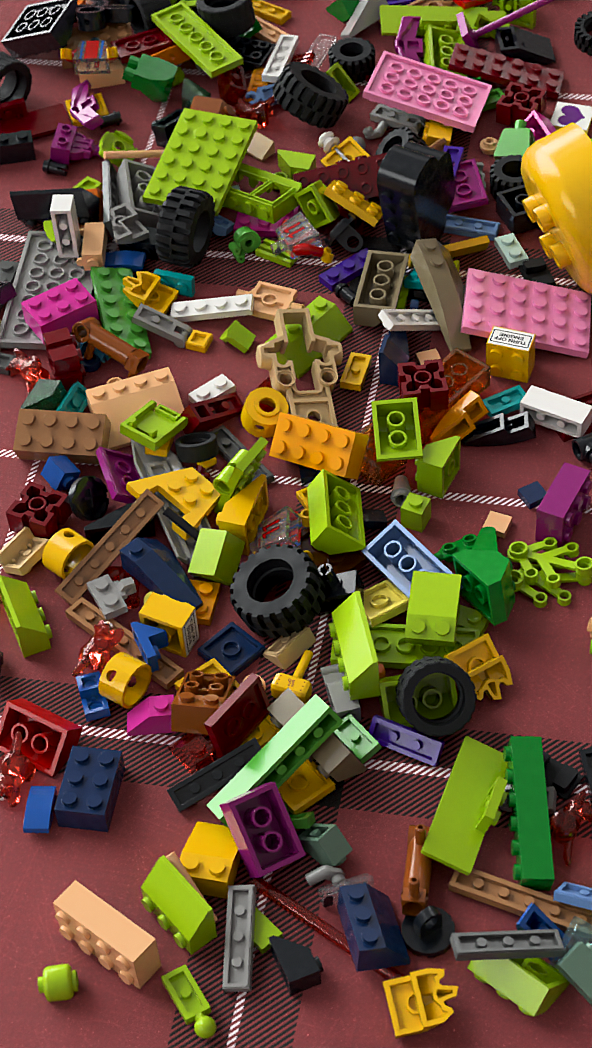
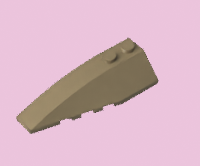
(443, 289)

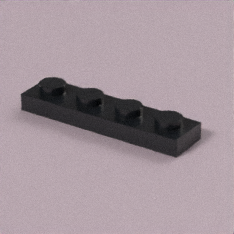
(212, 777)

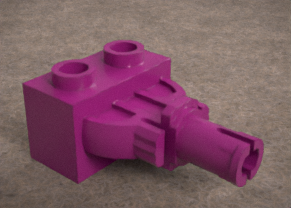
(71, 145)

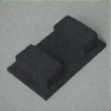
(536, 271)
(560, 776)

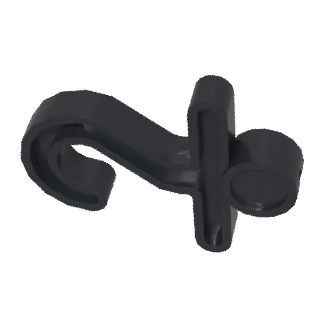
(99, 12)

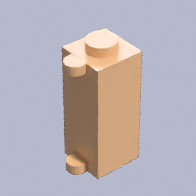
(104, 80)
(93, 245)

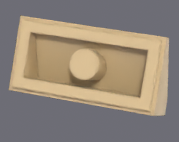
(261, 147)
(289, 649)

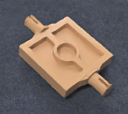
(271, 297)

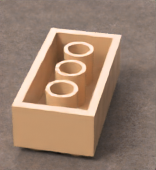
(107, 935)

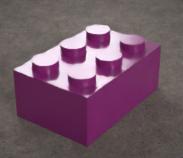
(563, 504)
(262, 830)

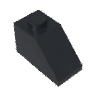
(295, 964)

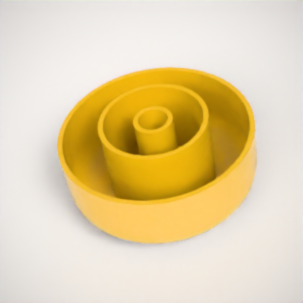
(560, 199)

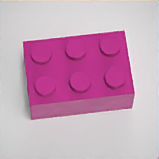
(59, 308)

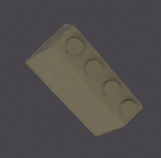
(379, 286)
(332, 754)

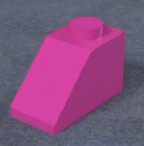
(150, 716)

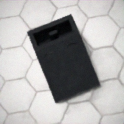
(523, 45)
(252, 50)

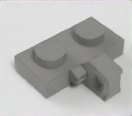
(111, 595)

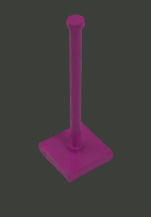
(471, 35)

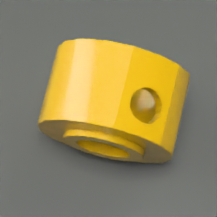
(253, 415)
(65, 551)
(118, 689)

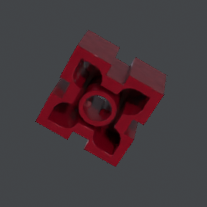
(519, 103)
(64, 357)
(425, 383)
(39, 511)

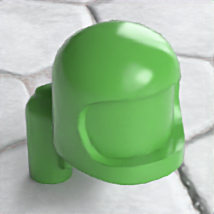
(244, 242)

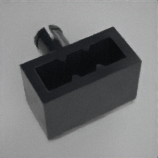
(164, 127)
(338, 587)

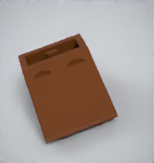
(199, 699)

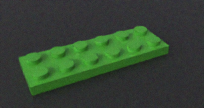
(115, 307)

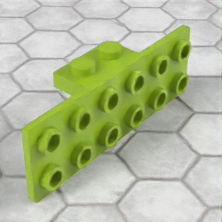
(429, 15)
(467, 806)

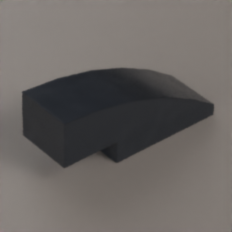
(502, 430)

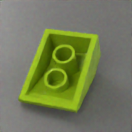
(396, 429)
(433, 609)

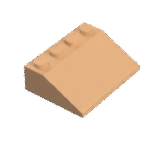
(127, 396)

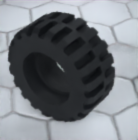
(310, 95)
(185, 226)
(290, 610)

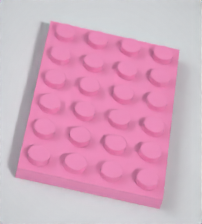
(427, 91)
(551, 312)

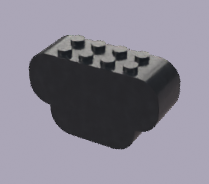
(415, 193)

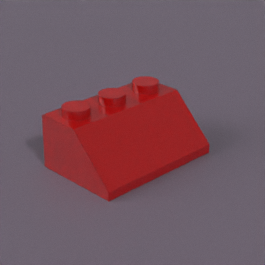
(45, 736)

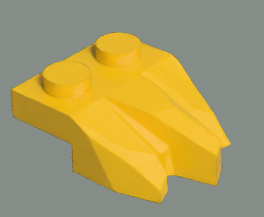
(149, 291)
(483, 665)
(418, 1001)

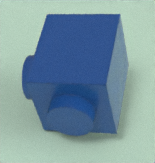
(60, 472)

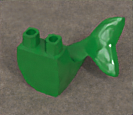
(151, 76)

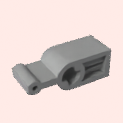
(338, 698)

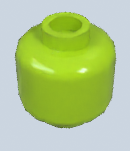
(58, 982)

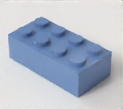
(398, 554)

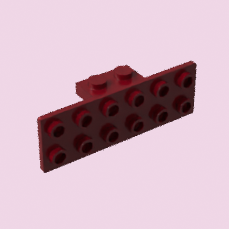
(40, 122)
(358, 175)

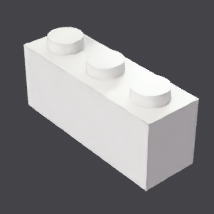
(65, 226)
(557, 411)

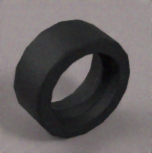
(197, 447)

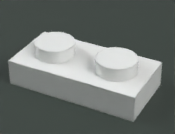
(216, 387)

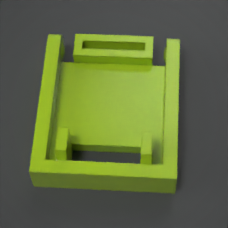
(153, 427)

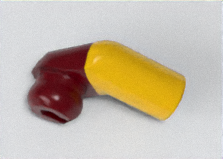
(203, 466)

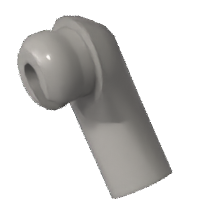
(371, 134)
(325, 872)

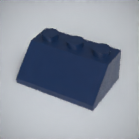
(371, 928)

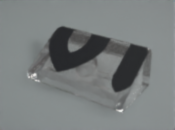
(329, 893)

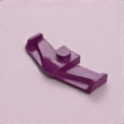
(406, 42)
(84, 106)

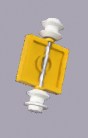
(344, 151)

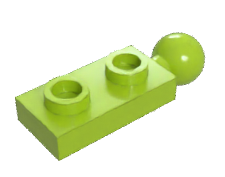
(190, 1001)

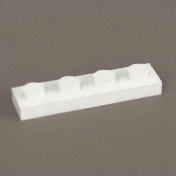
(280, 57)
(213, 308)
(409, 320)

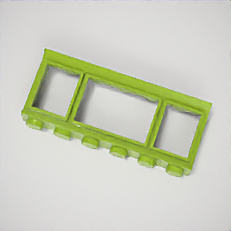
(259, 207)

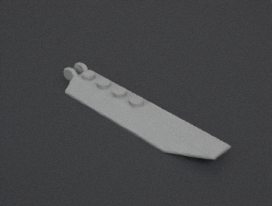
(155, 465)

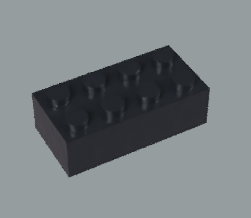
(511, 210)

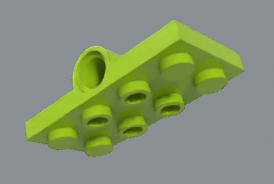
(239, 472)

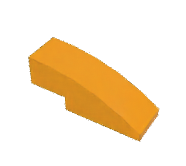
(460, 418)

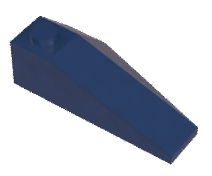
(392, 351)
(158, 570)

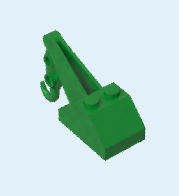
(484, 573)

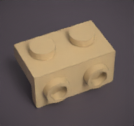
(22, 552)

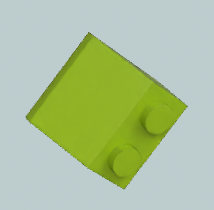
(316, 206)
(438, 466)

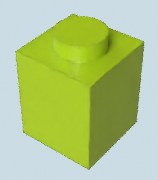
(415, 512)

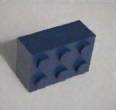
(89, 789)

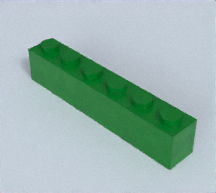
(529, 813)

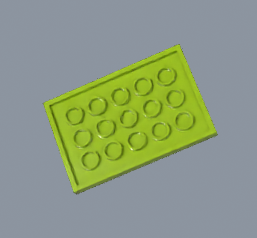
(202, 156)

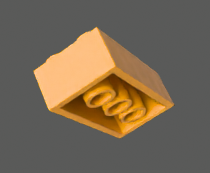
(318, 445)

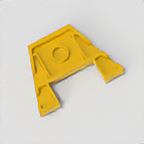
(185, 490)

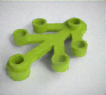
(521, 553)
(523, 586)

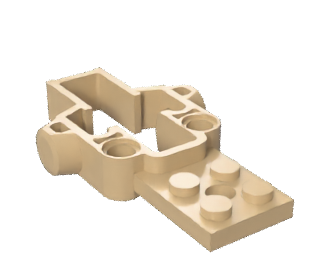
(310, 402)

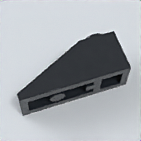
(98, 528)

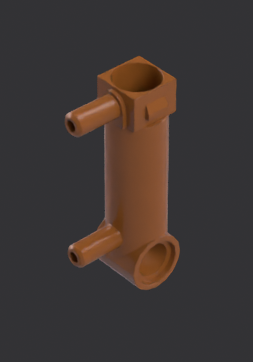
(97, 337)
(416, 873)

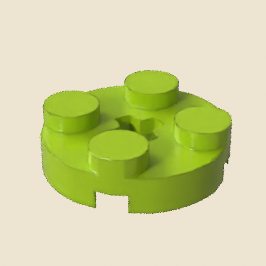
(112, 140)

